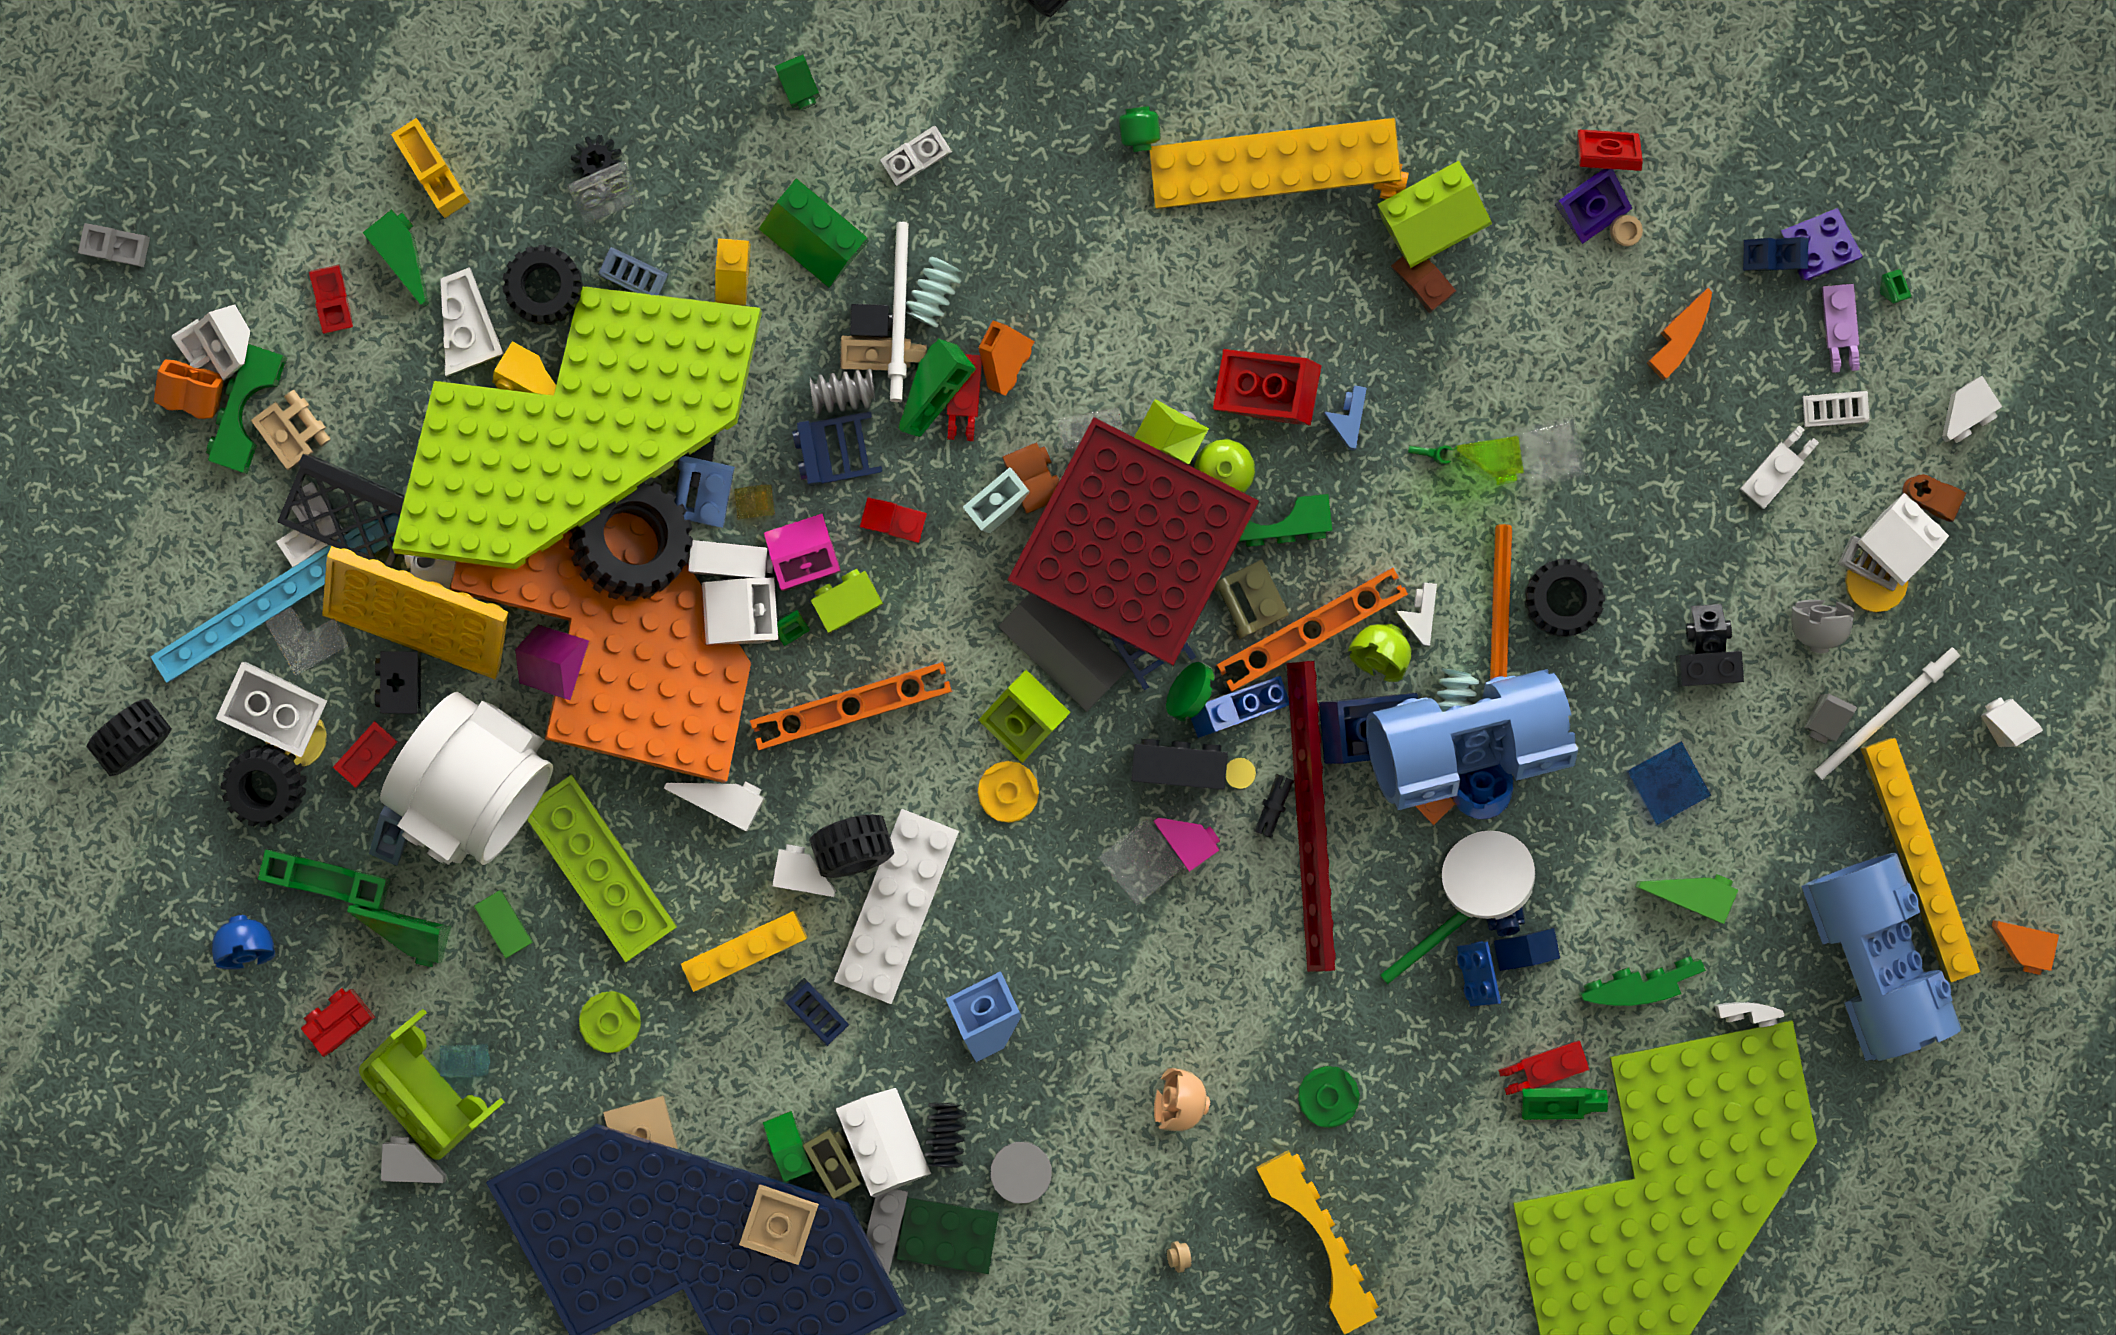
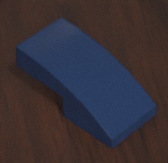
(1775, 254)

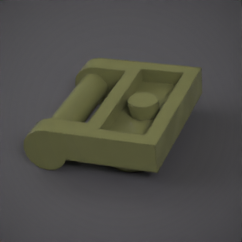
(1260, 594)

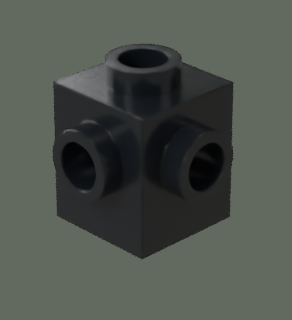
(1708, 629)

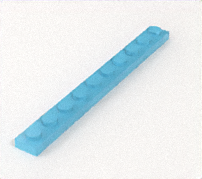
(259, 606)

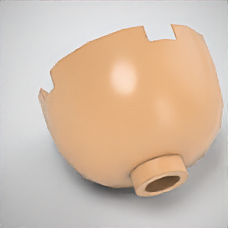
(1182, 1101)

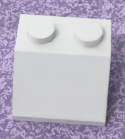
(1903, 539)

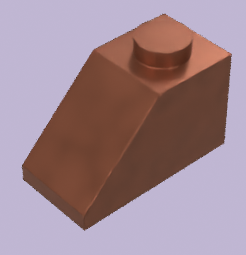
(1424, 282)

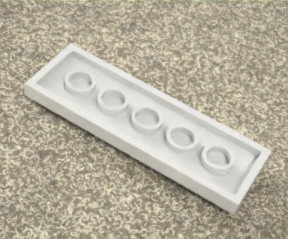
(896, 907)

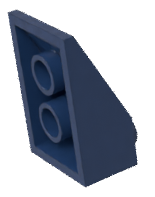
(1345, 726)

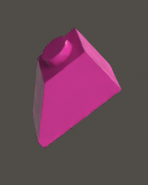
(1189, 840)

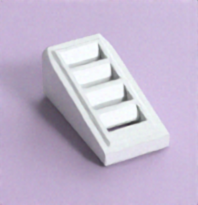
(1863, 409)

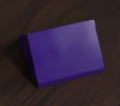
(1594, 204)

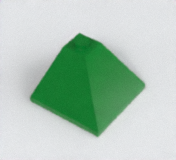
(410, 934)

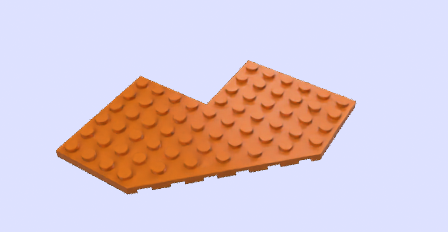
(647, 675)

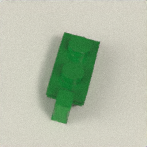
(1562, 1103)

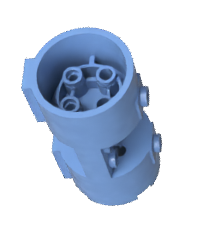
(1515, 724)
(1897, 1001)

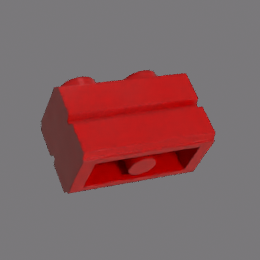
(337, 1022)

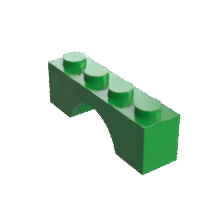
(232, 444)
(1309, 517)
(324, 879)

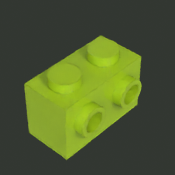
(846, 601)

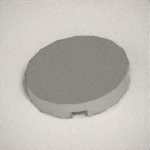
(1021, 1172)

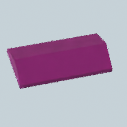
(550, 661)

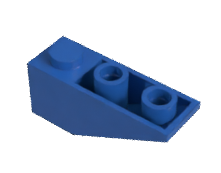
(1240, 706)

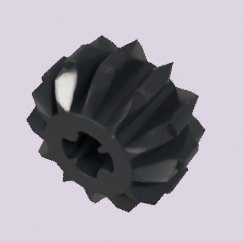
(591, 150)

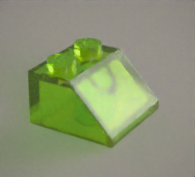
(1493, 459)

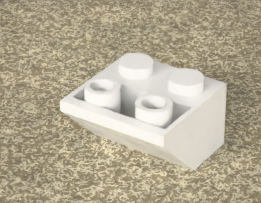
(740, 611)

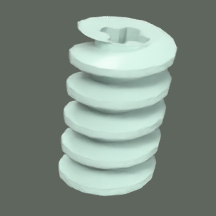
(933, 291)
(1457, 689)

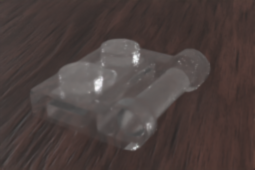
(602, 187)

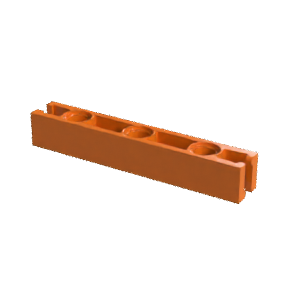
(1331, 619)
(829, 712)

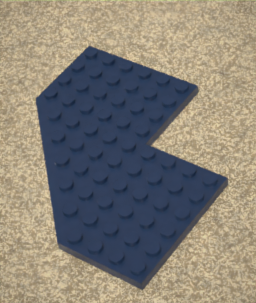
(634, 1221)

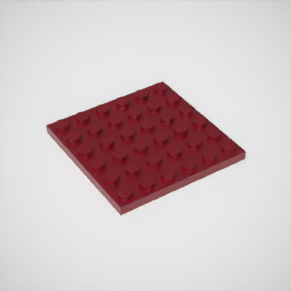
(1133, 541)

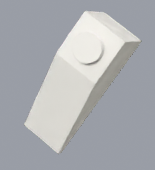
(2009, 723)
(728, 801)

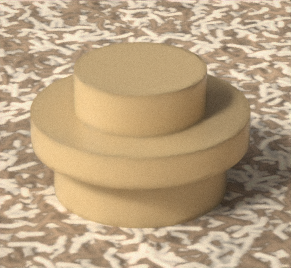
(1179, 1256)

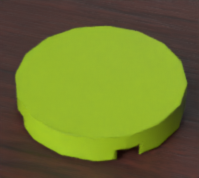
(621, 1017)

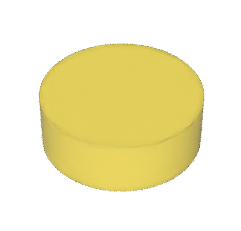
(1240, 773)

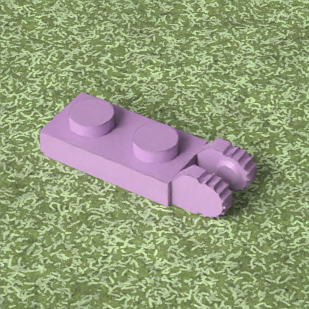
(1841, 324)

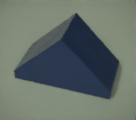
(1527, 949)

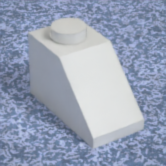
(224, 339)
(800, 872)

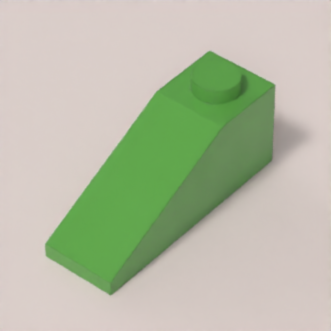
(1701, 895)

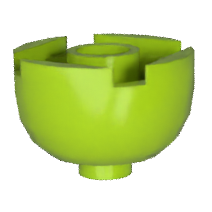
(1228, 463)
(1383, 650)

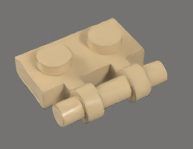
(283, 436)

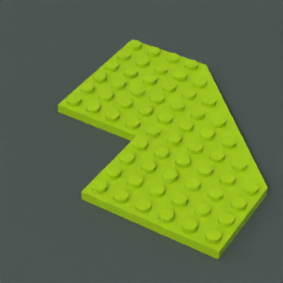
(631, 397)
(1711, 1150)

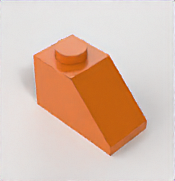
(2028, 946)

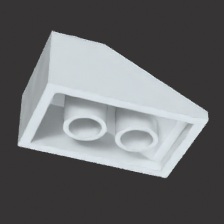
(271, 709)

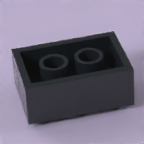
(1179, 764)

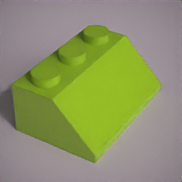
(1434, 214)

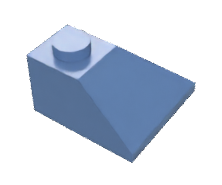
(985, 1015)

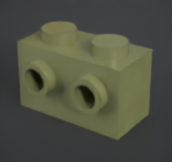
(833, 1163)

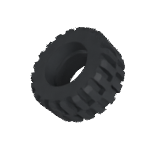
(628, 579)

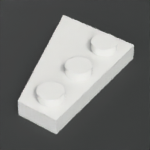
(467, 325)

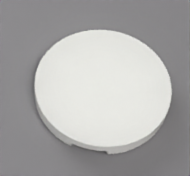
(1488, 875)

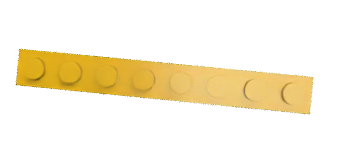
(1920, 859)

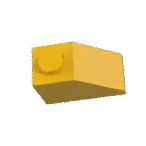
(732, 271)

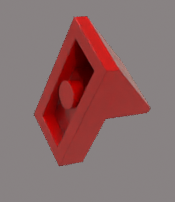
(893, 519)

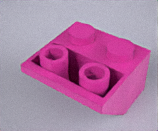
(802, 552)

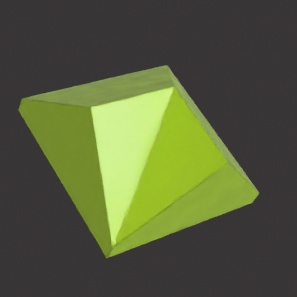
(1171, 432)

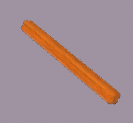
(1501, 600)

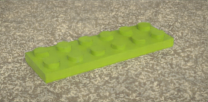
(599, 869)

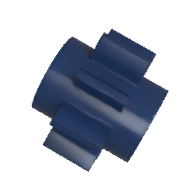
(1508, 925)

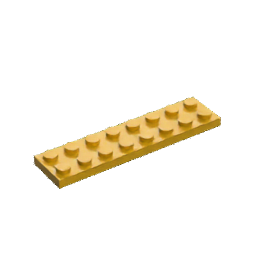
(1275, 163)

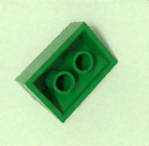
(813, 233)

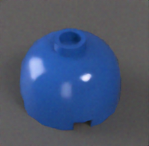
(1484, 792)
(241, 942)

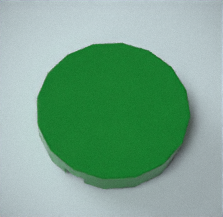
(1190, 691)
(1320, 1088)

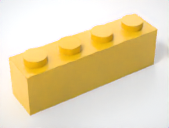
(744, 951)

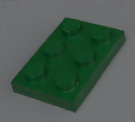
(947, 1235)

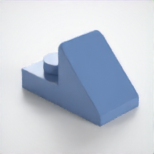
(1348, 426)

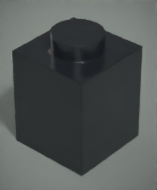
(870, 320)

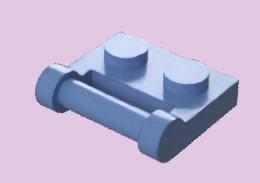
(712, 491)

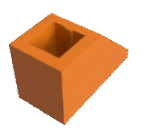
(1002, 356)

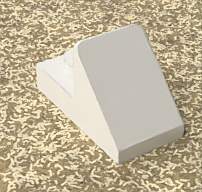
(1421, 623)

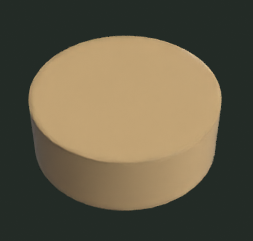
(1626, 230)

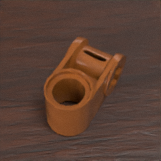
(1939, 497)

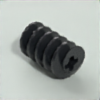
(945, 1135)

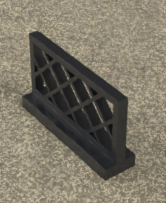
(350, 484)

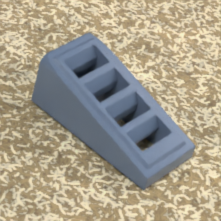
(609, 262)

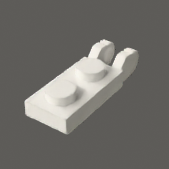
(1777, 470)

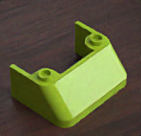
(418, 1093)

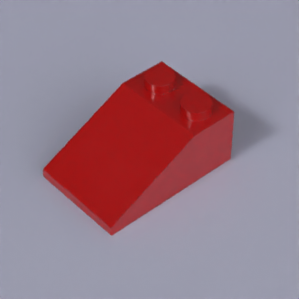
(1267, 386)

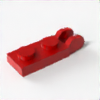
(966, 401)
(1547, 1067)

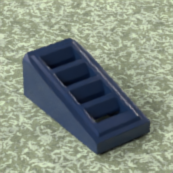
(796, 993)

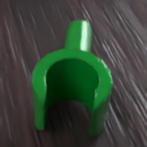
(1433, 453)

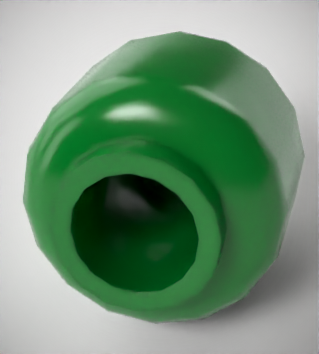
(1139, 128)

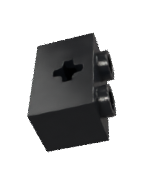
(408, 667)
(1709, 668)

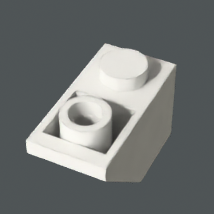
(1968, 407)

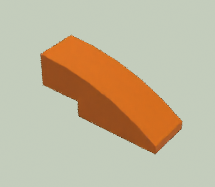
(1681, 336)

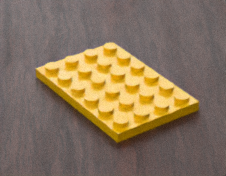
(414, 612)

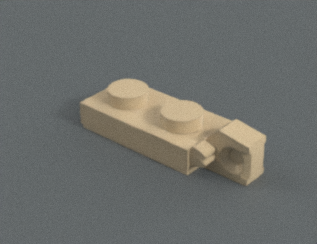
(875, 352)

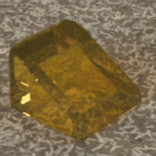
(754, 501)

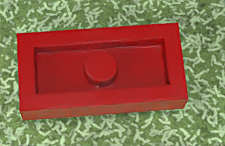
(365, 754)

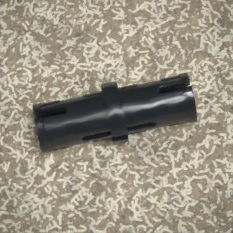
(1274, 805)

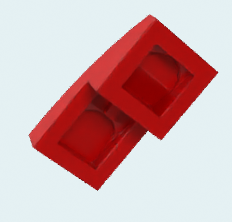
(331, 298)

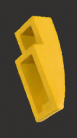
(430, 168)

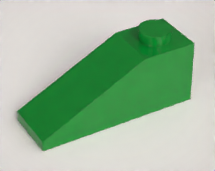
(398, 248)
(934, 385)

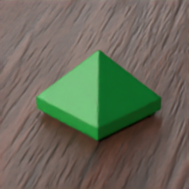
(1894, 287)
(791, 627)

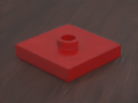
(1609, 150)

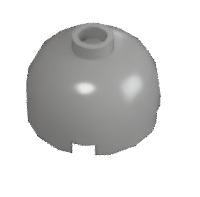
(1821, 625)

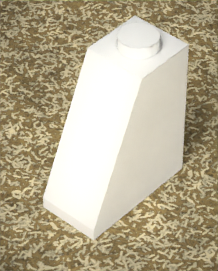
(729, 560)

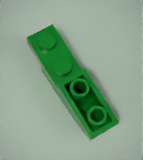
(1629, 988)

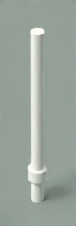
(897, 367)
(1932, 673)

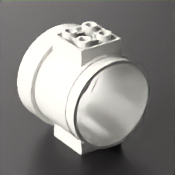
(466, 780)

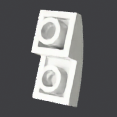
(915, 155)
(1758, 1013)

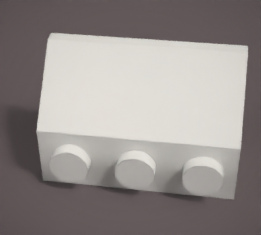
(883, 1142)

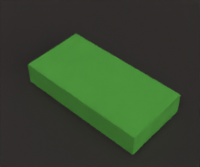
(503, 924)

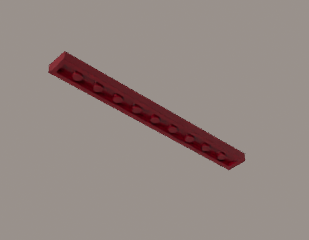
(1311, 816)

